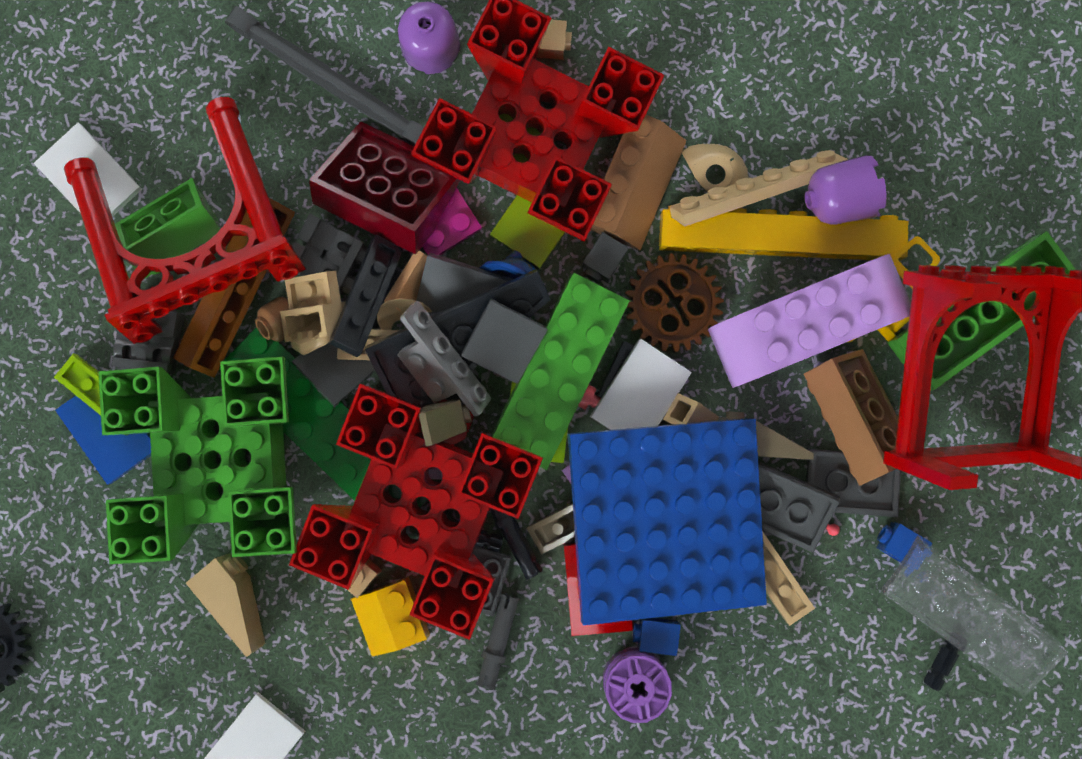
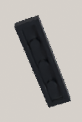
(366, 296)

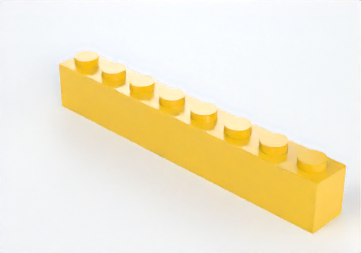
(785, 235)

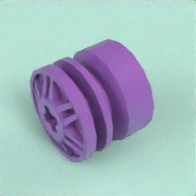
(633, 667)

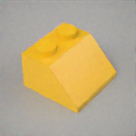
(387, 620)

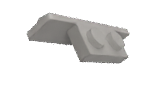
(437, 363)

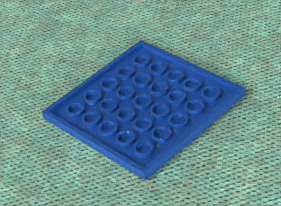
(667, 520)

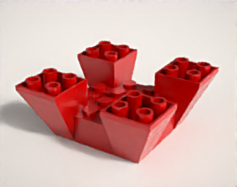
(517, 83)
(343, 537)

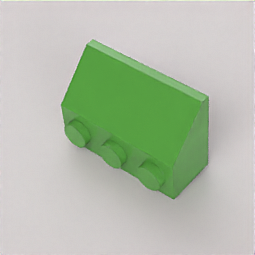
(169, 224)

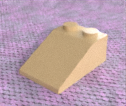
(229, 597)

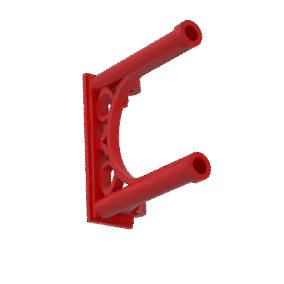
(267, 248)

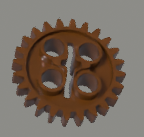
(697, 288)

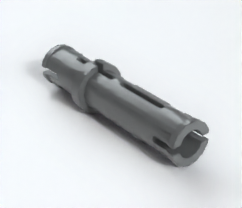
(497, 643)

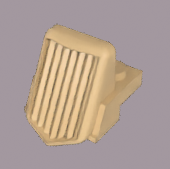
(312, 310)

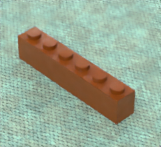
(223, 311)

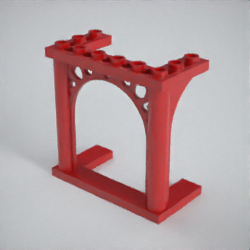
(1054, 310)

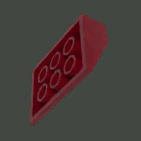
(383, 188)

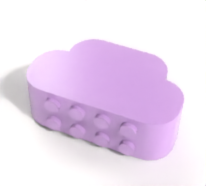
(811, 320)

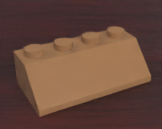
(638, 181)
(856, 412)

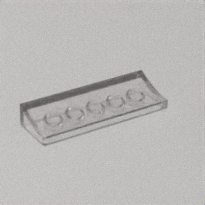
(973, 617)

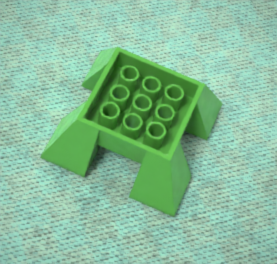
(184, 496)

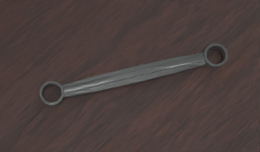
(323, 75)

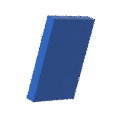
(109, 454)

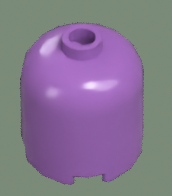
(430, 46)
(846, 191)

